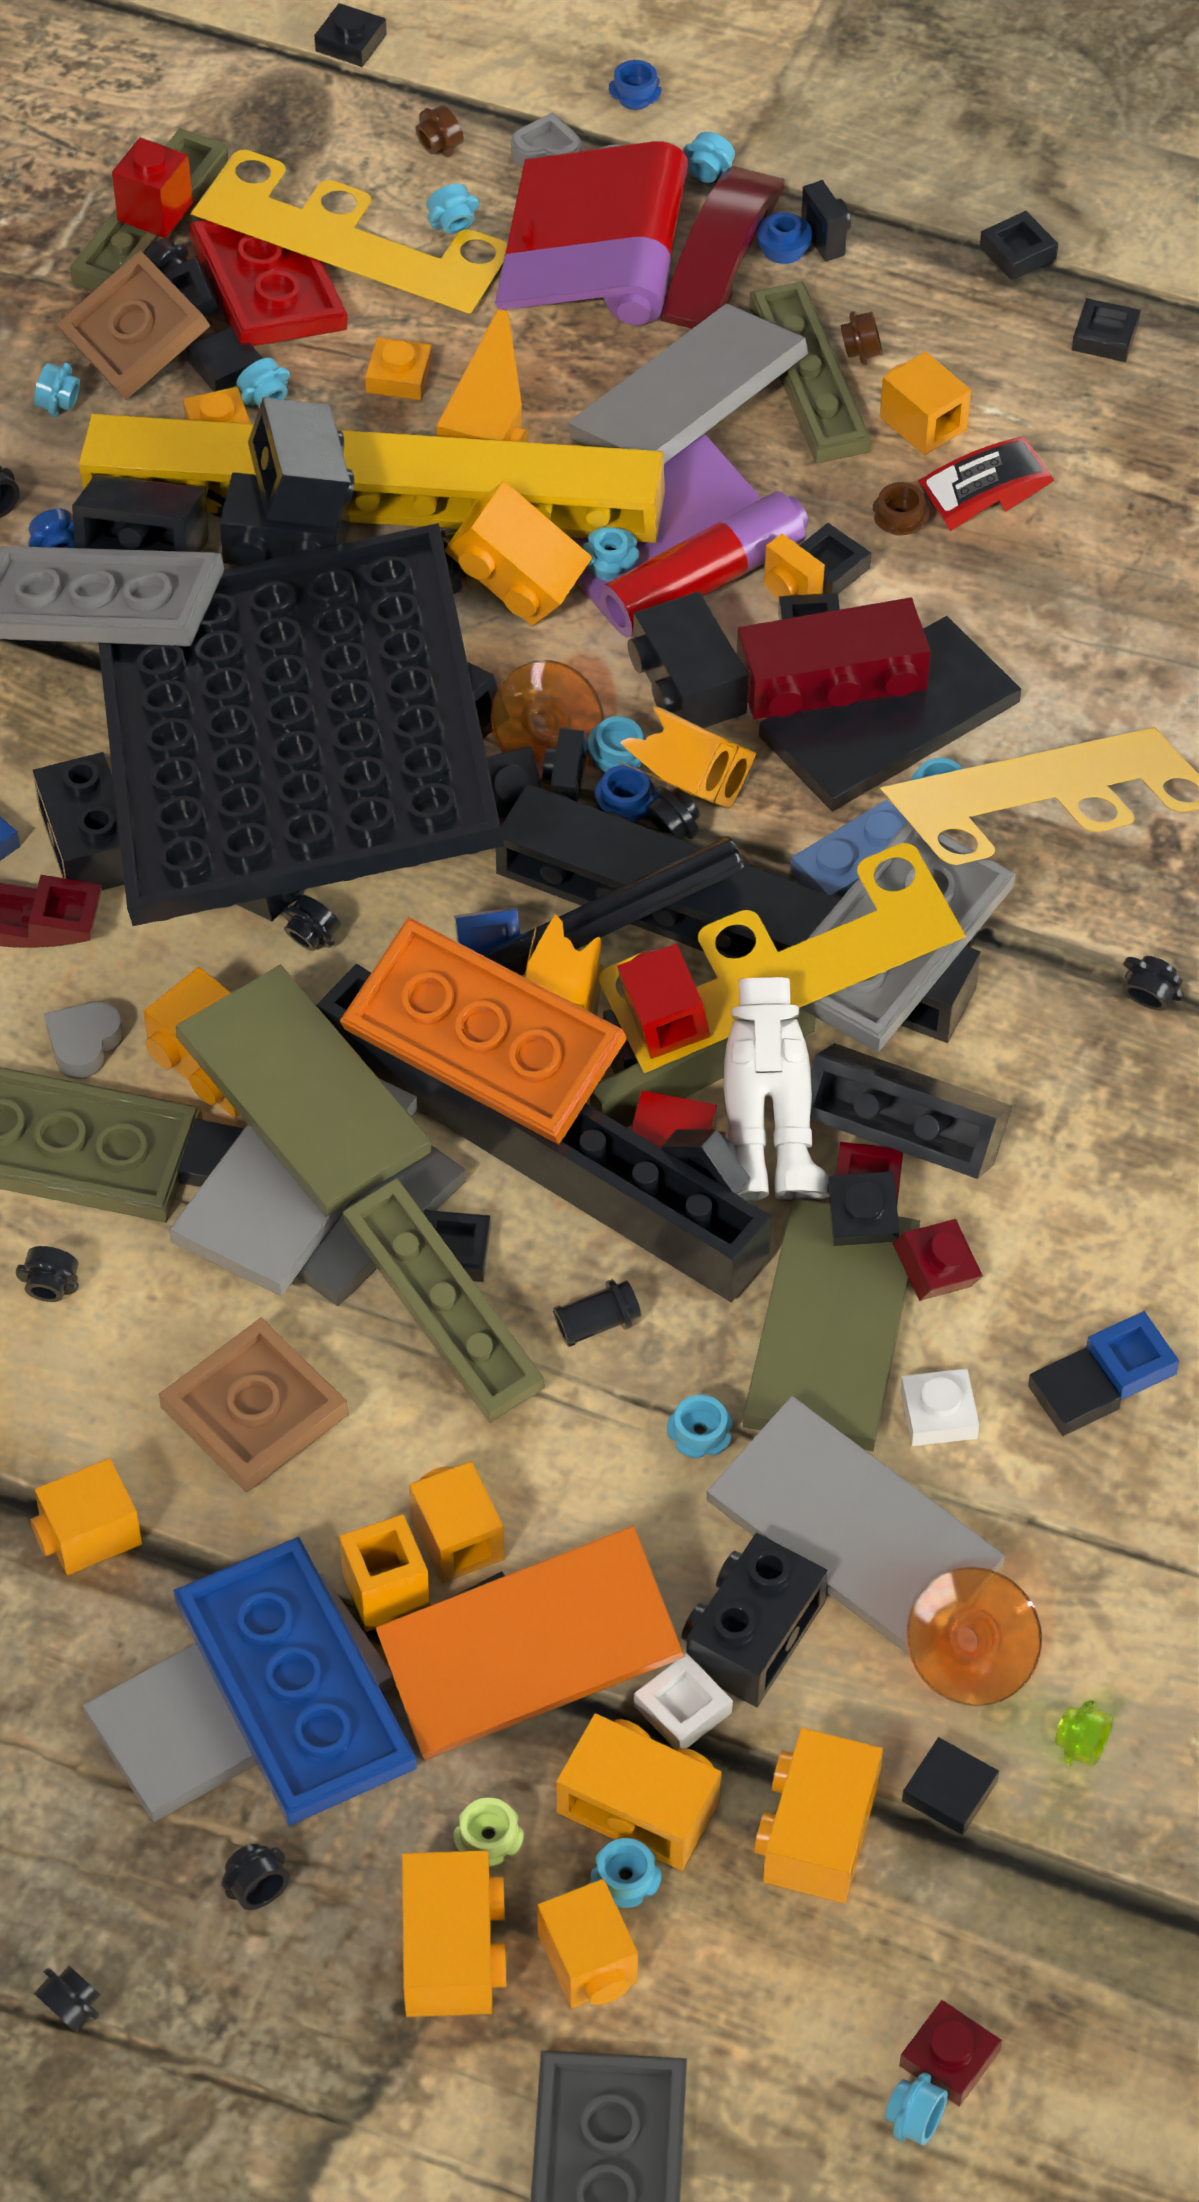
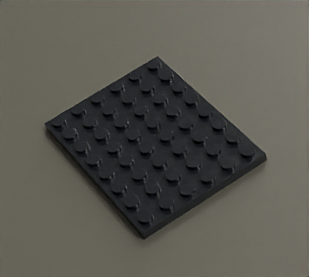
(300, 733)

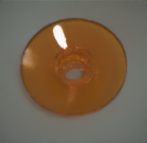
(554, 693)
(1004, 1628)

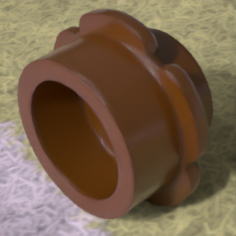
(439, 130)
(861, 336)
(900, 509)

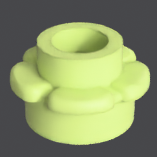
(493, 1815)

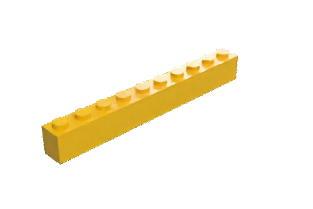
(402, 475)

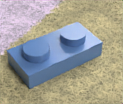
(833, 860)

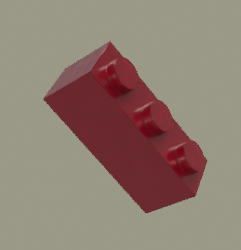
(834, 658)

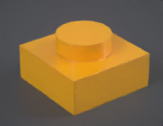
(398, 368)
(216, 407)
(791, 569)

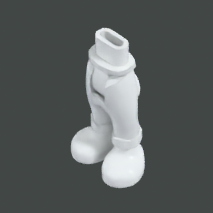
(770, 1058)

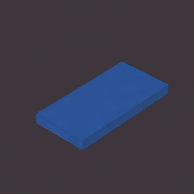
(294, 1681)

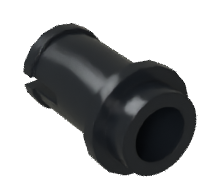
(597, 1312)

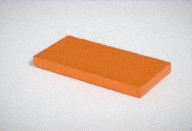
(483, 1030)
(529, 1642)

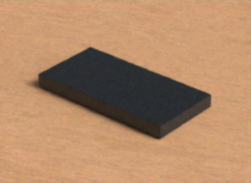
(862, 744)

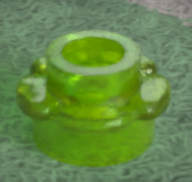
(1084, 1733)

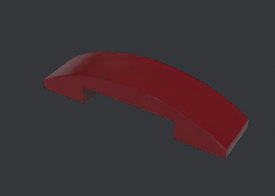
(719, 244)
(49, 916)

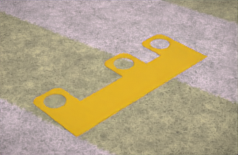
(336, 241)
(1060, 773)
(900, 930)

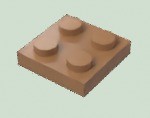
(133, 325)
(253, 1404)

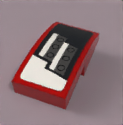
(977, 480)

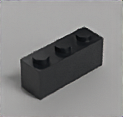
(907, 1110)

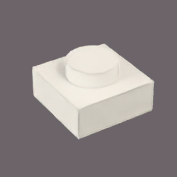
(939, 1407)
(683, 1703)

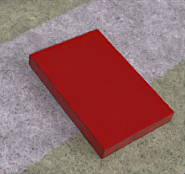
(265, 287)

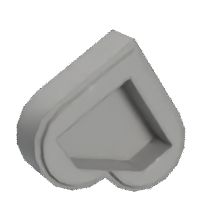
(544, 138)
(83, 1036)

